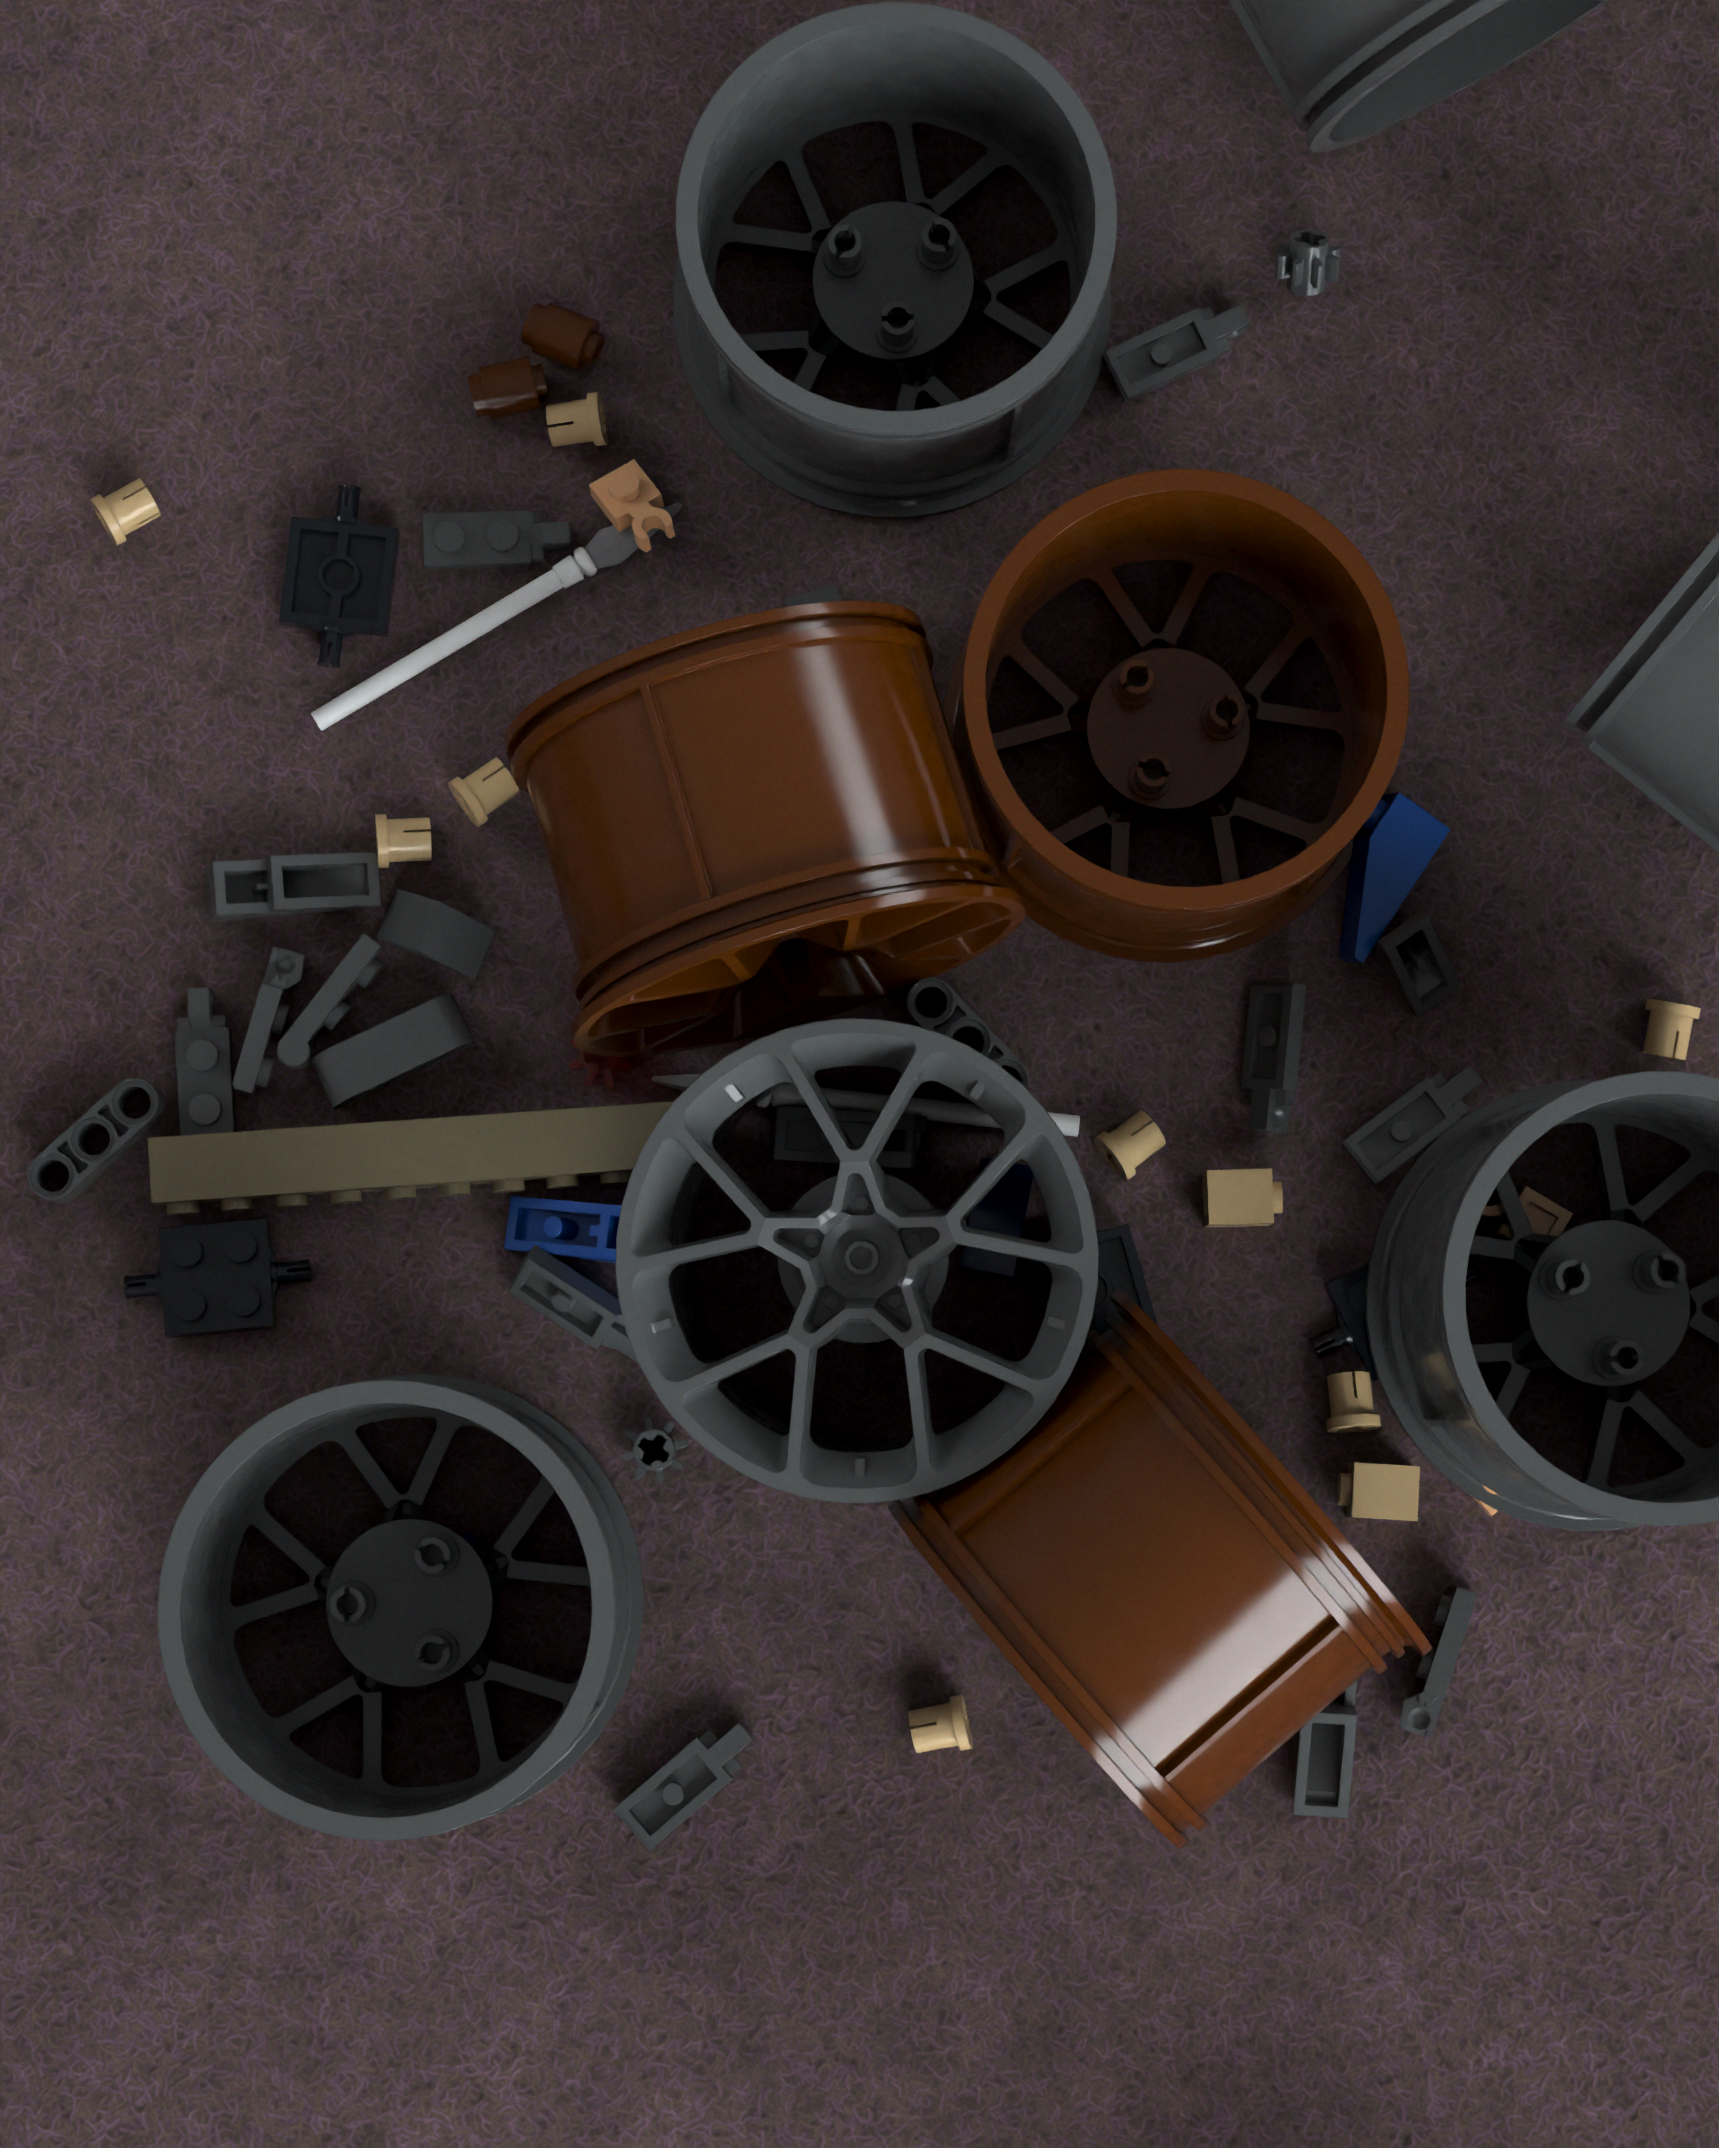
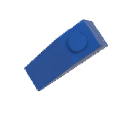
(1384, 867)
(563, 1228)

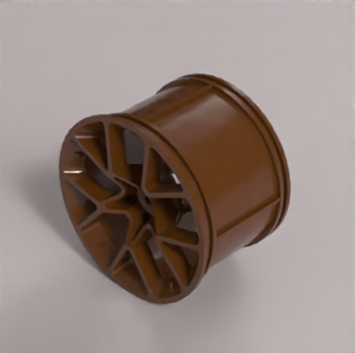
(1171, 721)
(756, 827)
(1159, 1576)

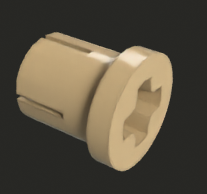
(588, 421)
(125, 510)
(484, 790)
(402, 840)
(1669, 1028)
(1130, 1144)
(1351, 1403)
(941, 1726)

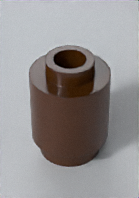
(563, 335)
(508, 388)

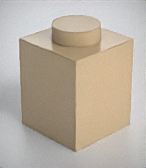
(1241, 1197)
(1379, 1491)

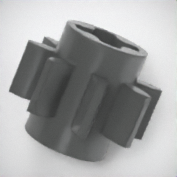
(1307, 262)
(669, 1446)

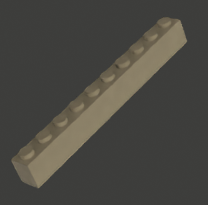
(399, 1157)

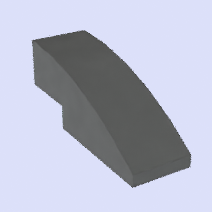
(291, 885)
(1325, 1759)

